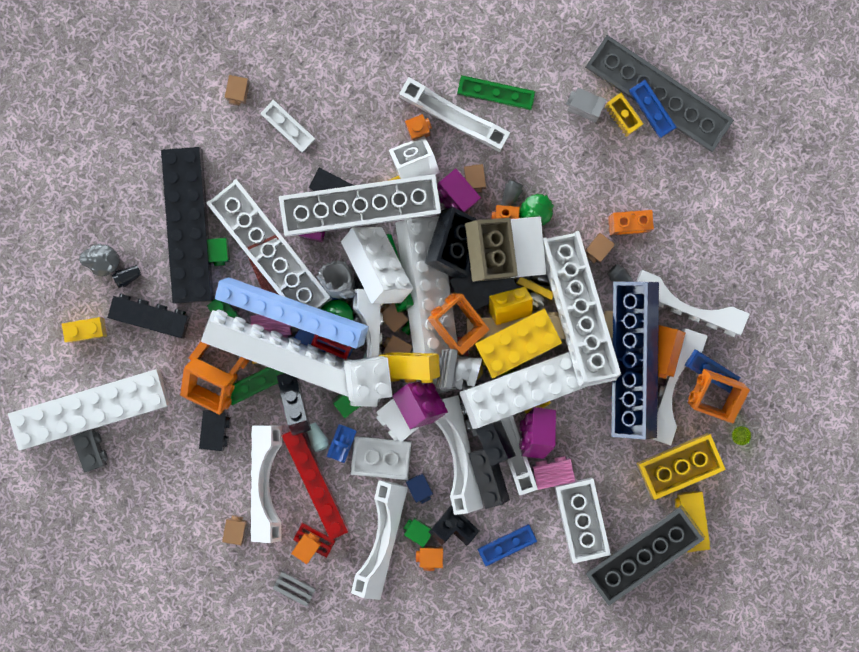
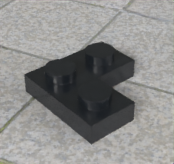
(453, 524)

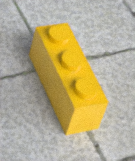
(413, 366)
(694, 505)

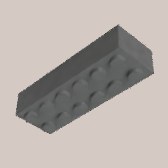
(645, 555)

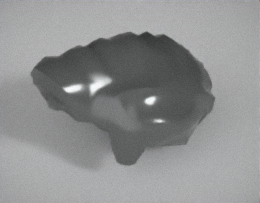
(100, 259)

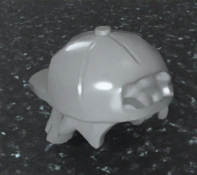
(337, 280)

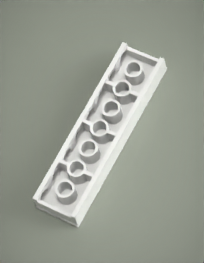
(273, 258)
(580, 310)

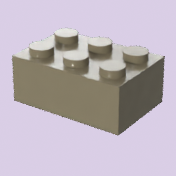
(491, 249)

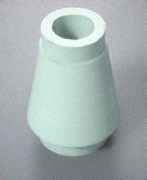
(317, 438)

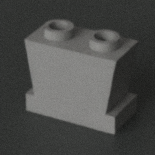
(585, 104)

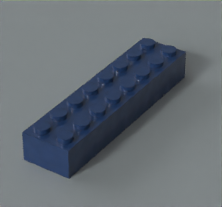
(637, 356)

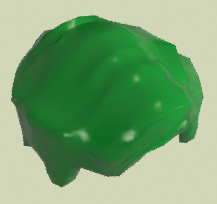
(537, 206)

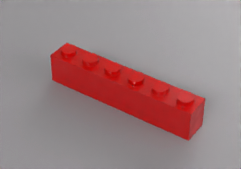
(316, 484)

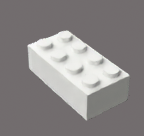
(377, 265)
(582, 520)

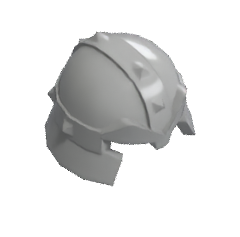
(466, 372)

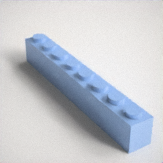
(292, 312)

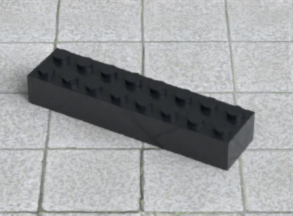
(187, 225)

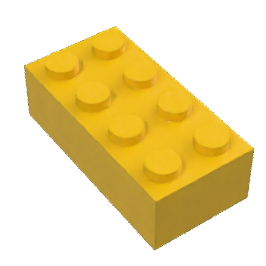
(518, 343)
(681, 466)

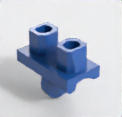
(341, 443)

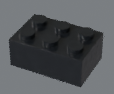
(449, 244)
(478, 292)

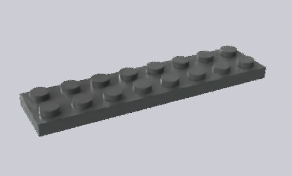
(686, 109)

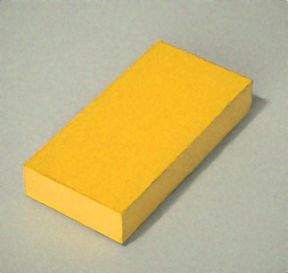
(535, 288)

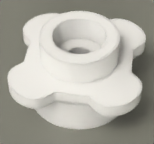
(537, 301)

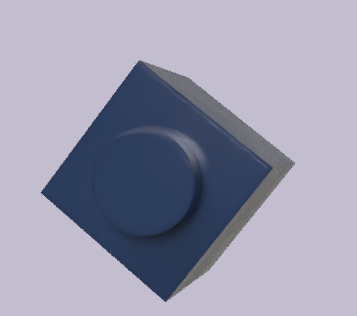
(419, 488)

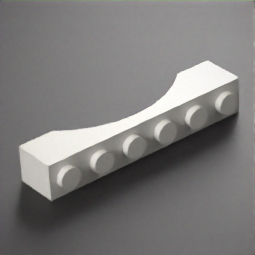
(453, 115)
(370, 316)
(728, 319)
(665, 420)
(519, 464)
(465, 491)
(264, 520)
(371, 577)

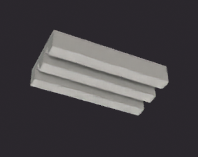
(447, 369)
(279, 581)

